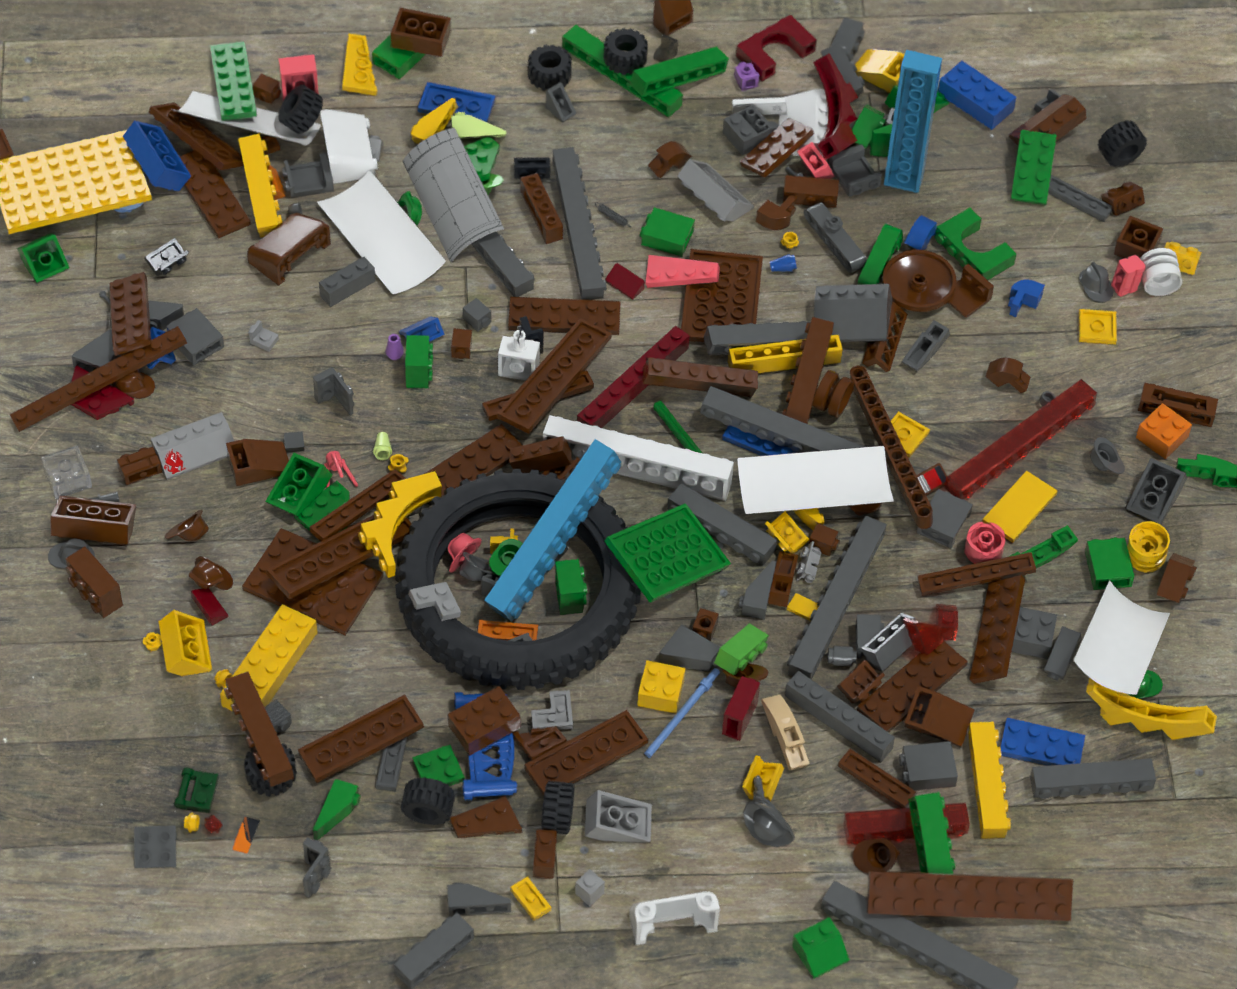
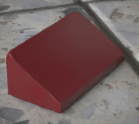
(625, 281)
(209, 605)

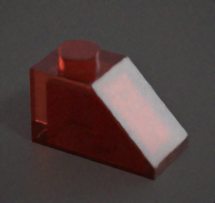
(947, 620)
(923, 635)

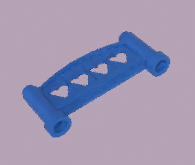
(483, 783)

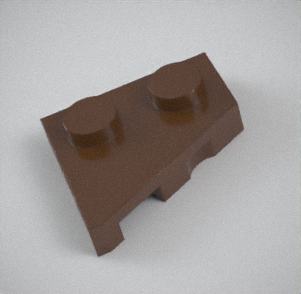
(539, 741)

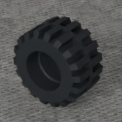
(622, 41)
(553, 57)
(300, 109)
(1122, 143)
(255, 778)
(428, 801)
(558, 807)

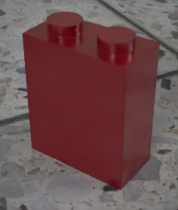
(741, 708)

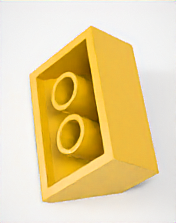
(184, 644)

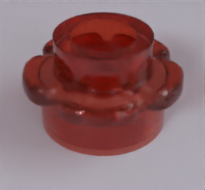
(212, 824)

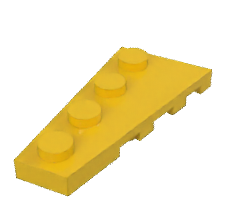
(358, 67)

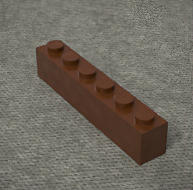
(809, 369)
(699, 376)
(259, 729)

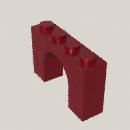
(785, 31)

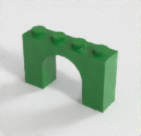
(956, 229)

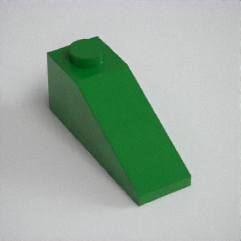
(338, 805)

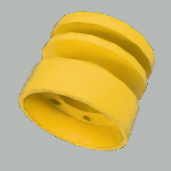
(1148, 546)

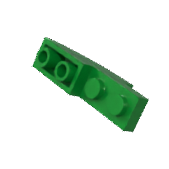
(1208, 467)

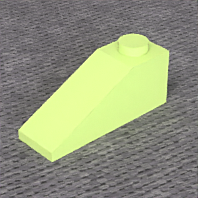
(471, 127)

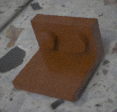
(971, 292)

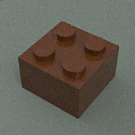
(1137, 238)

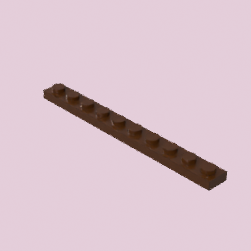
(97, 379)

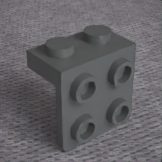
(318, 857)

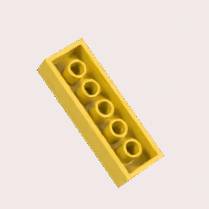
(276, 652)

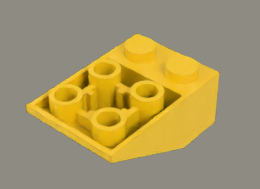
(880, 68)

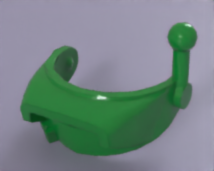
(413, 206)

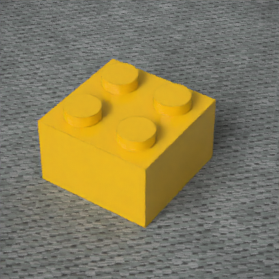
(661, 686)

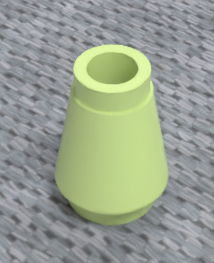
(382, 447)

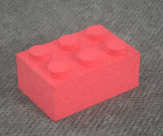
(296, 72)

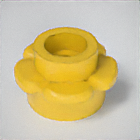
(790, 236)
(152, 645)
(221, 676)
(192, 822)

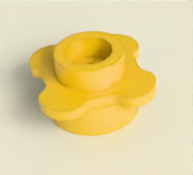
(398, 459)

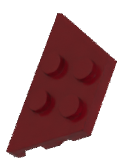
(103, 401)

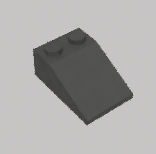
(1156, 491)

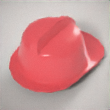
(461, 544)

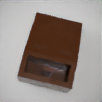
(672, 15)
(256, 460)
(939, 716)

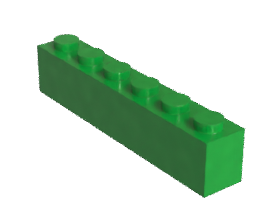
(679, 71)

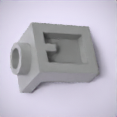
(262, 337)

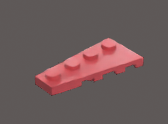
(676, 271)

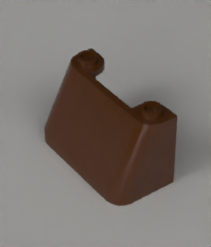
(286, 244)

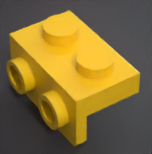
(1187, 257)
(787, 532)
(769, 773)

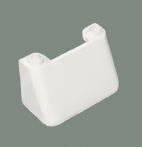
(347, 145)
(700, 906)

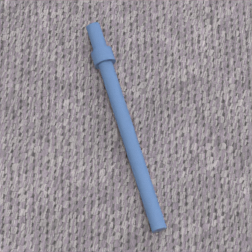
(704, 685)

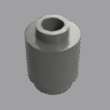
(841, 656)

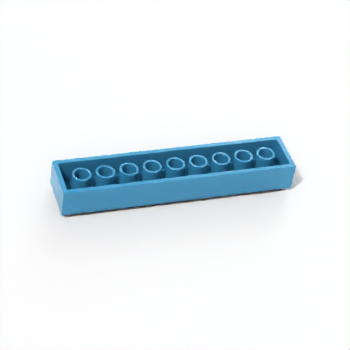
(912, 120)
(553, 531)

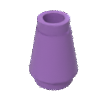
(394, 348)

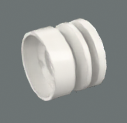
(1161, 272)

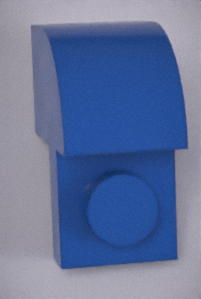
(921, 233)
(1025, 292)

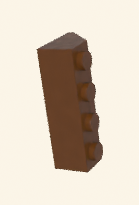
(1054, 119)
(93, 520)

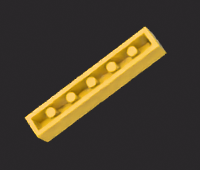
(259, 184)
(778, 355)
(987, 780)

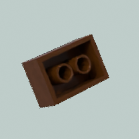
(420, 32)
(93, 582)
(484, 720)

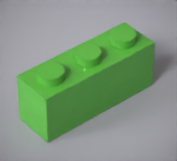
(742, 649)

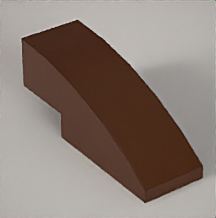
(783, 579)

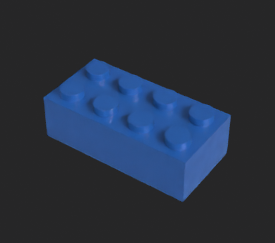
(977, 95)
(156, 156)

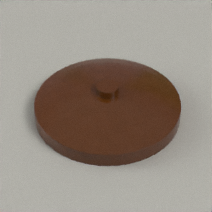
(920, 280)

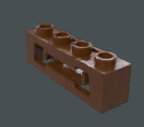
(541, 208)
(1180, 402)

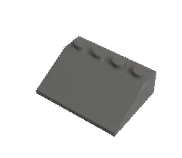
(856, 310)

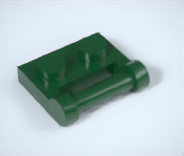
(203, 790)

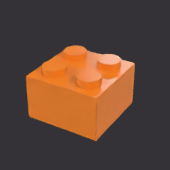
(1163, 431)

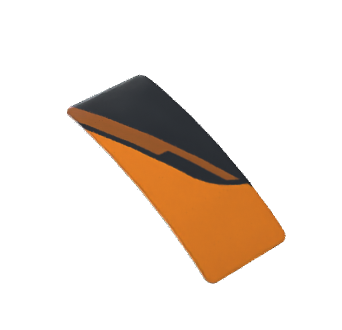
(246, 834)

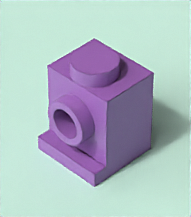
(746, 72)

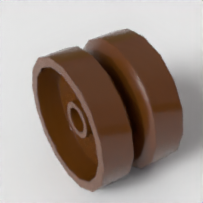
(833, 393)

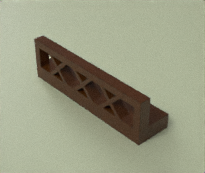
(877, 348)

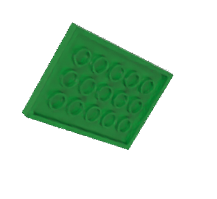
(667, 552)

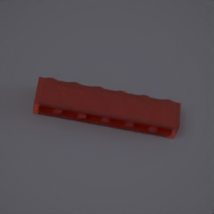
(897, 824)

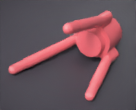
(335, 463)

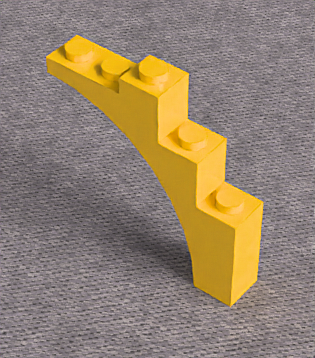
(389, 514)
(1148, 716)

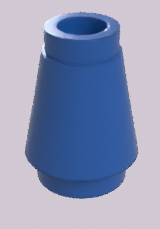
(784, 264)

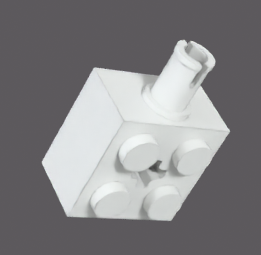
(518, 356)

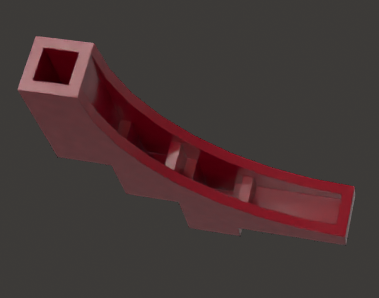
(840, 113)

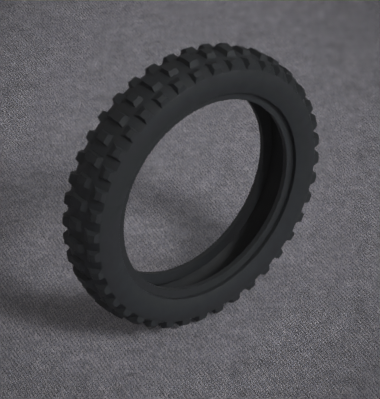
(499, 660)

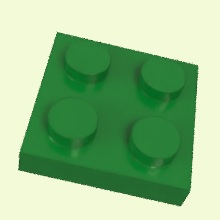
(439, 765)

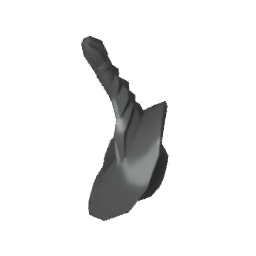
(765, 821)

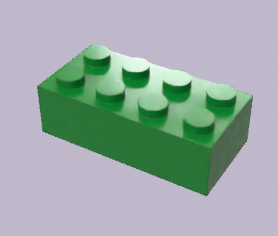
(930, 833)

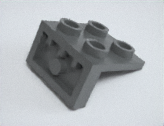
(330, 384)

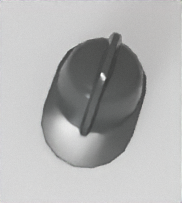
(1096, 283)
(1106, 457)
(63, 550)
(474, 567)

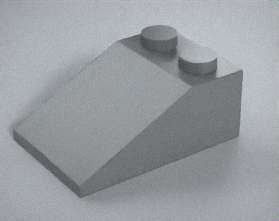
(617, 818)

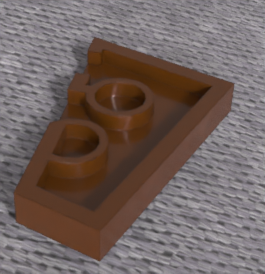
(486, 819)

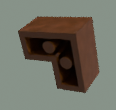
(1175, 578)

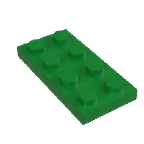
(1033, 167)

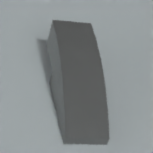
(926, 345)

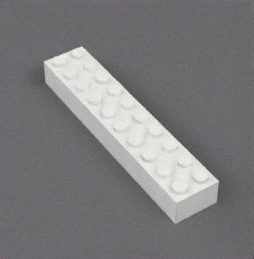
(649, 459)

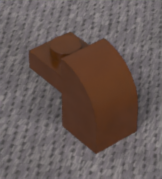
(669, 155)
(775, 216)
(1008, 371)

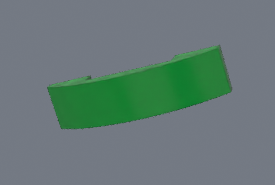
(1053, 547)

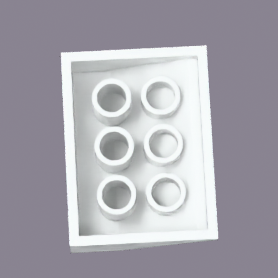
(811, 110)

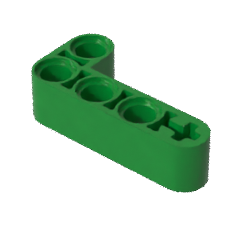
(882, 252)

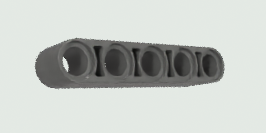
(838, 242)

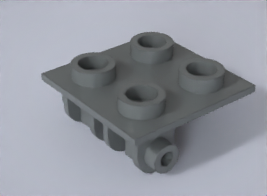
(155, 846)

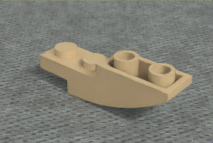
(787, 731)

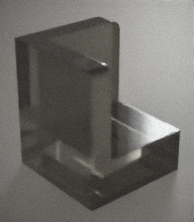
(667, 49)

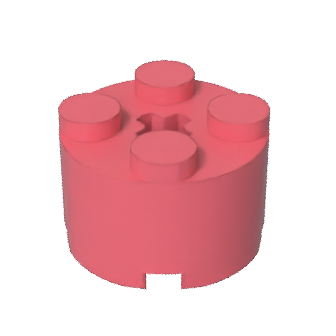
(984, 542)

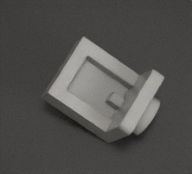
(375, 145)

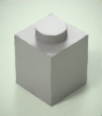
(589, 887)

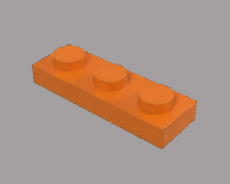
(506, 630)

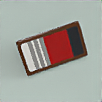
(932, 478)

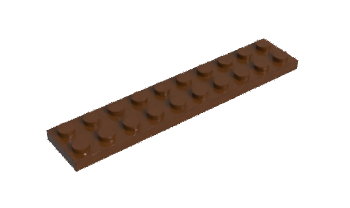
(969, 895)

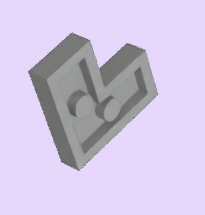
(438, 596)
(559, 714)

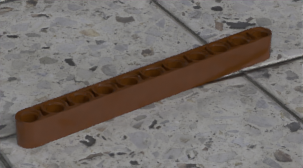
(895, 454)

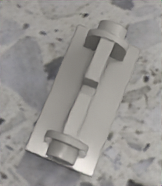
(809, 555)

